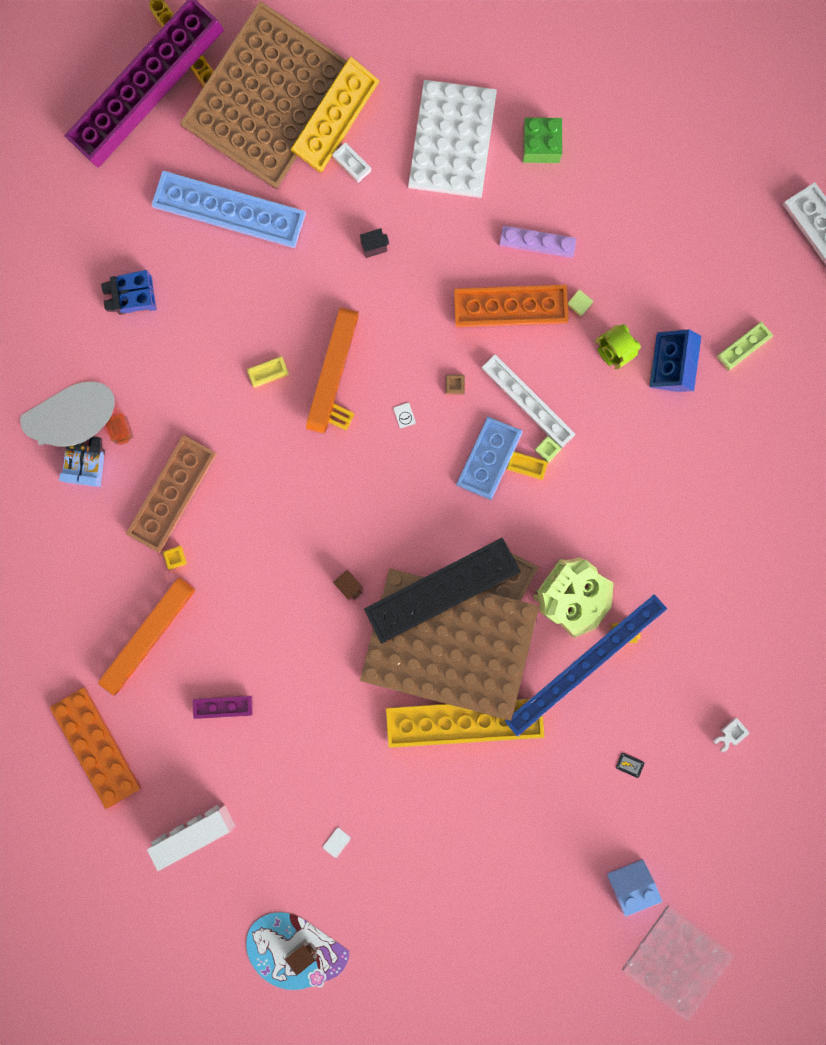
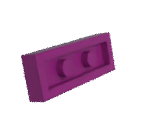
(222, 707)

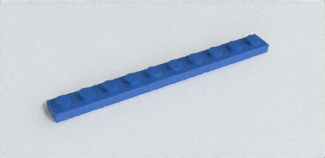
(586, 664)

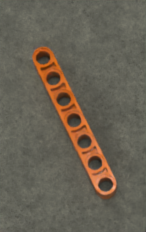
(332, 370)
(146, 636)

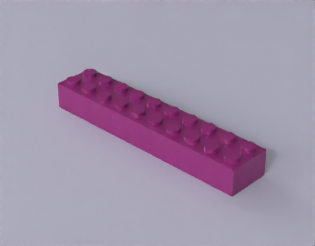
(144, 82)

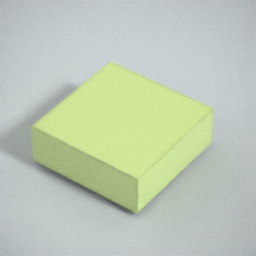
(580, 303)
(548, 449)

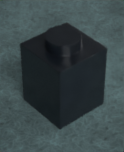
(374, 242)

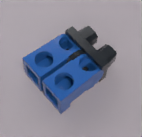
(130, 293)

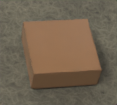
(455, 384)

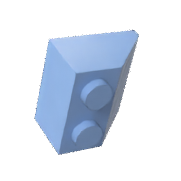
(634, 888)

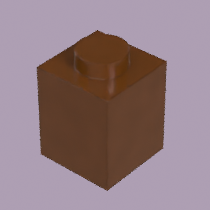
(348, 585)
(301, 957)

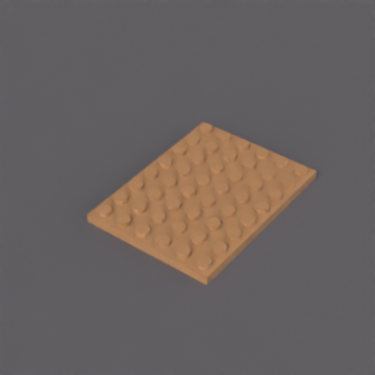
(263, 94)
(460, 657)

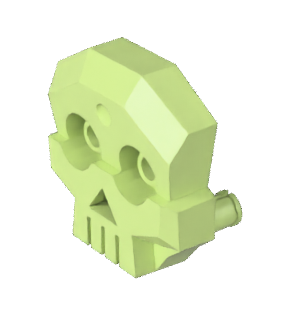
(587, 605)

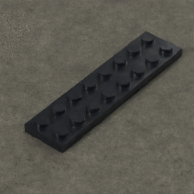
(442, 590)

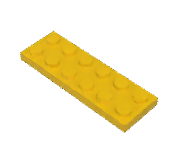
(335, 115)

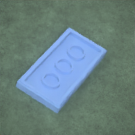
(489, 458)

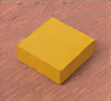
(174, 557)

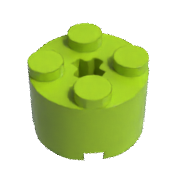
(617, 346)

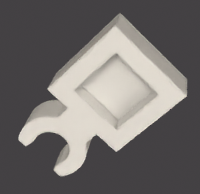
(733, 733)

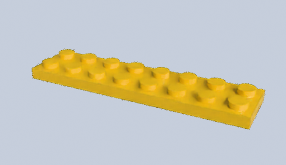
(450, 725)

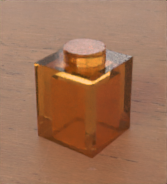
(119, 429)

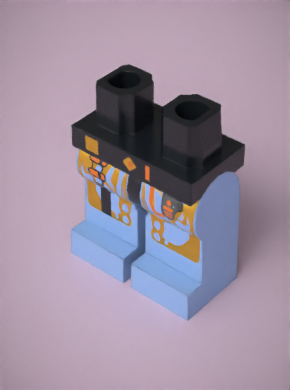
(84, 463)

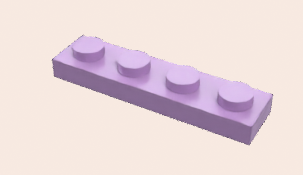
(538, 241)

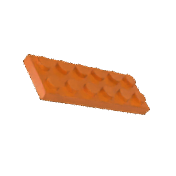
(511, 306)
(95, 748)

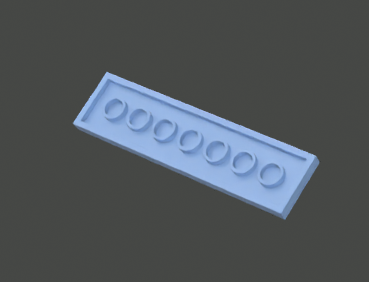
(228, 209)

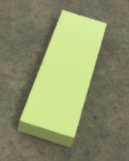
(744, 346)

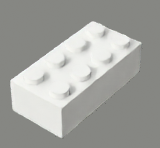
(187, 839)

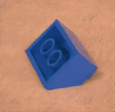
(675, 360)

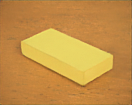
(267, 372)

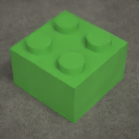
(542, 140)

